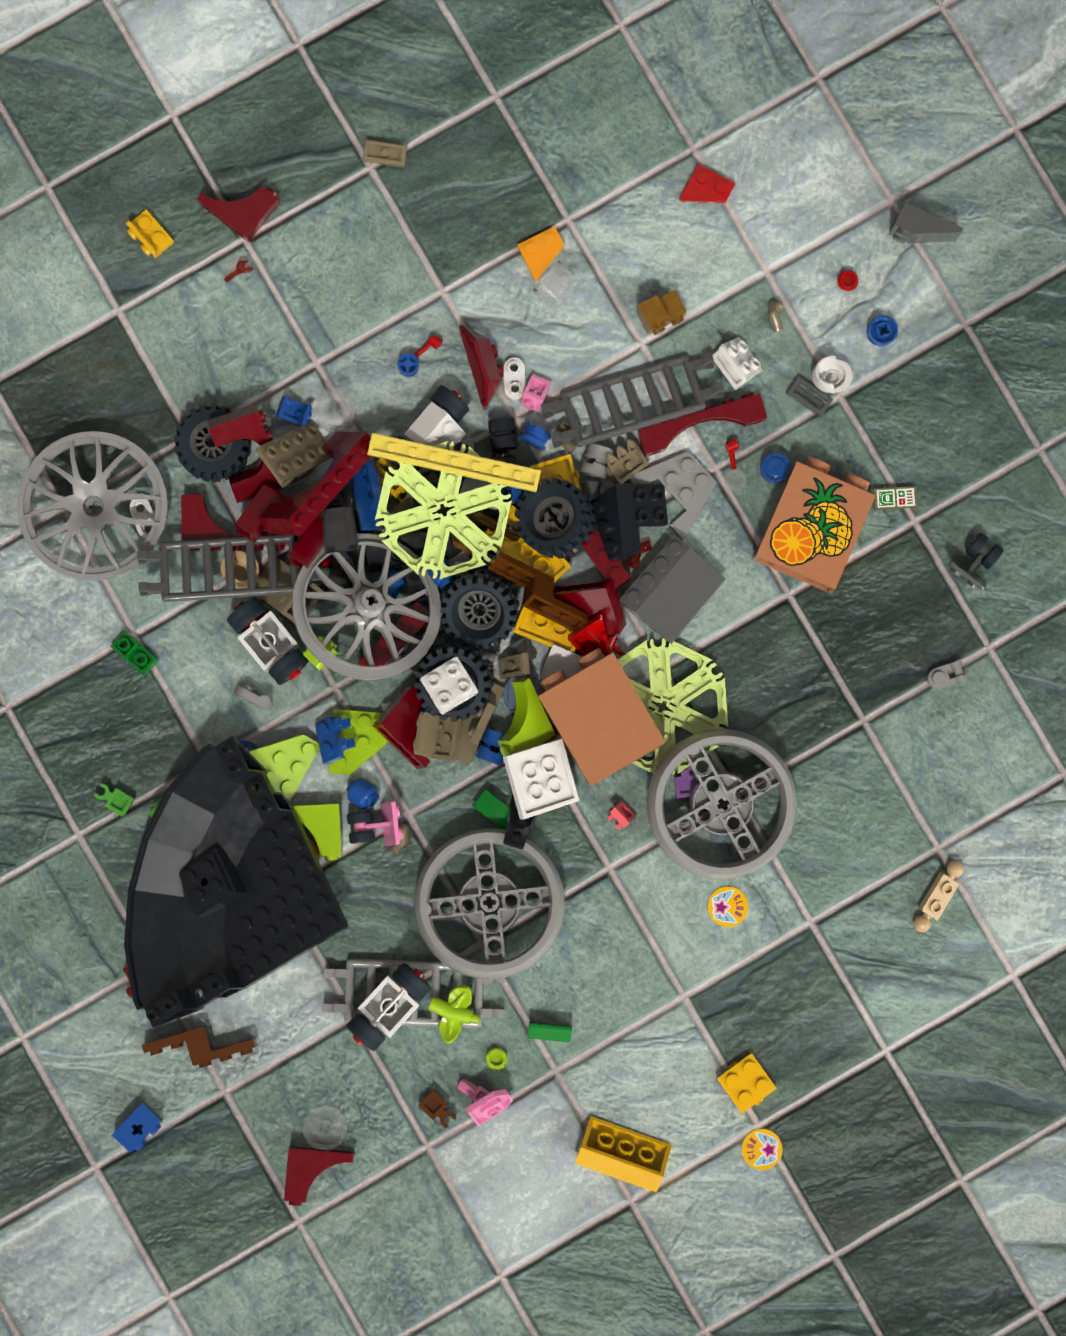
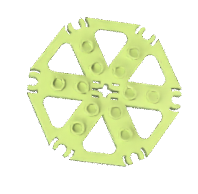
(439, 530)
(678, 695)

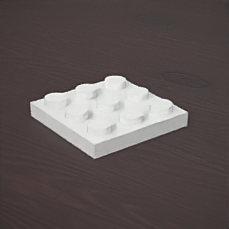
(541, 778)

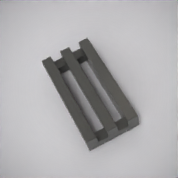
(790, 393)

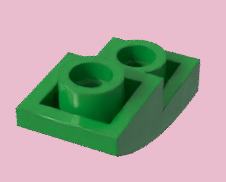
(134, 653)
(492, 808)

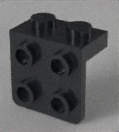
(650, 505)

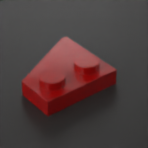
(707, 187)
(591, 637)

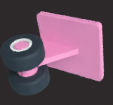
(391, 831)

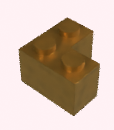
(660, 312)

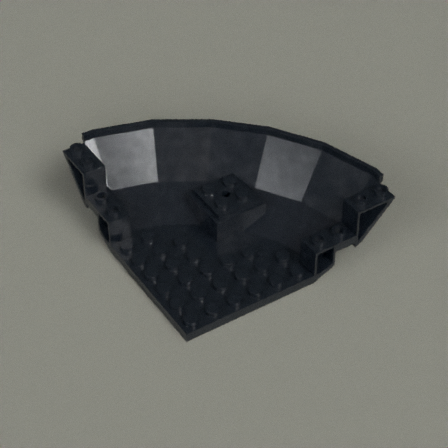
(261, 896)

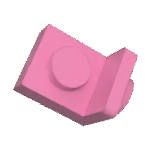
(535, 393)

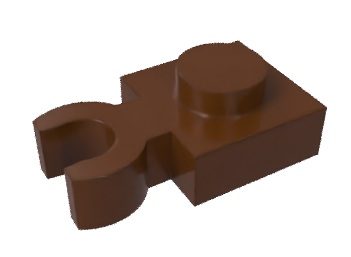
(435, 1106)

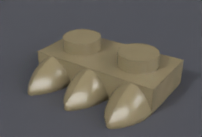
(626, 463)

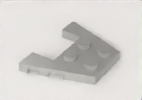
(685, 482)

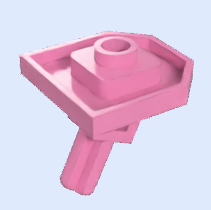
(485, 1104)

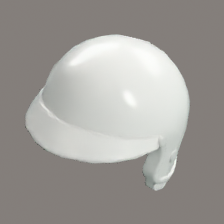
(832, 375)

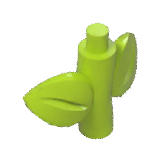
(454, 1012)

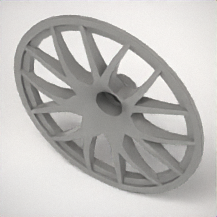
(84, 497)
(364, 616)

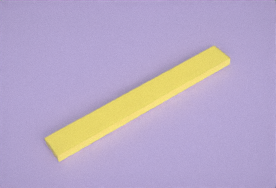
(454, 462)

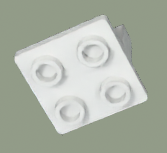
(737, 362)
(449, 685)

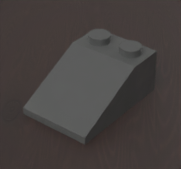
(922, 227)

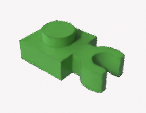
(117, 801)

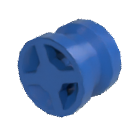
(407, 361)

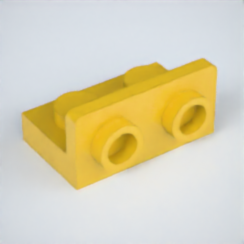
(150, 234)

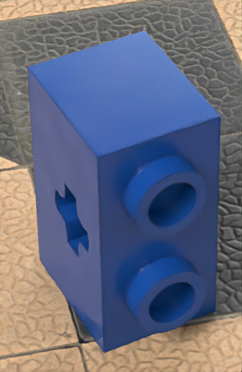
(126, 1132)

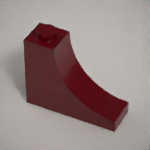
(244, 215)
(595, 599)
(399, 725)
(305, 1165)

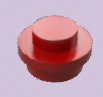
(847, 280)

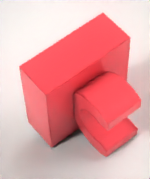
(622, 814)

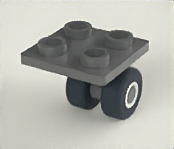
(989, 556)

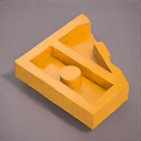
(540, 251)

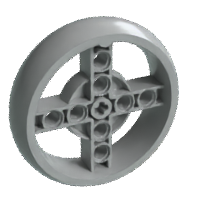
(774, 775)
(429, 909)

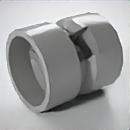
(595, 463)

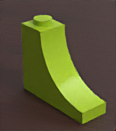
(530, 722)
(325, 825)

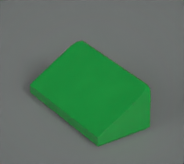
(549, 1032)

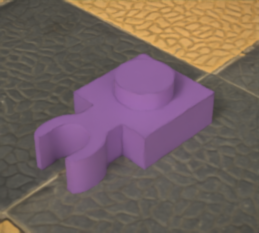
(684, 784)

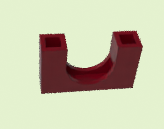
(244, 424)
(251, 528)

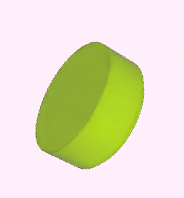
(496, 1058)

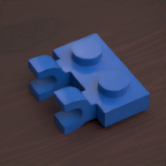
(329, 739)

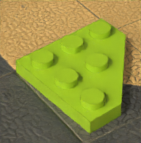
(366, 739)
(287, 762)

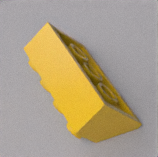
(623, 1154)

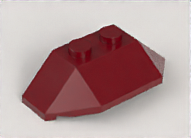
(483, 364)

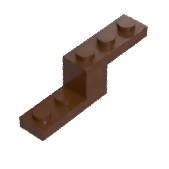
(537, 591)
(200, 1046)

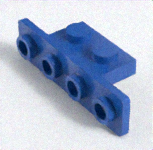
(366, 495)

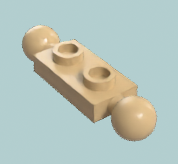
(938, 896)

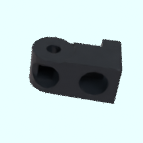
(415, 585)

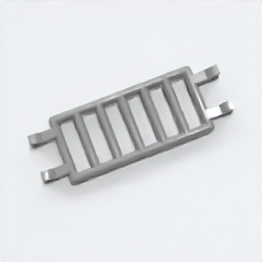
(413, 1020)

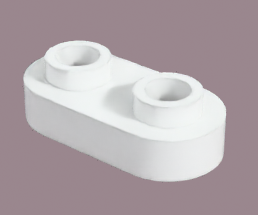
(514, 379)
(147, 514)

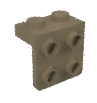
(437, 737)

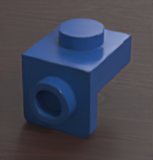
(294, 411)

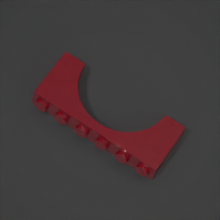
(296, 514)
(198, 525)

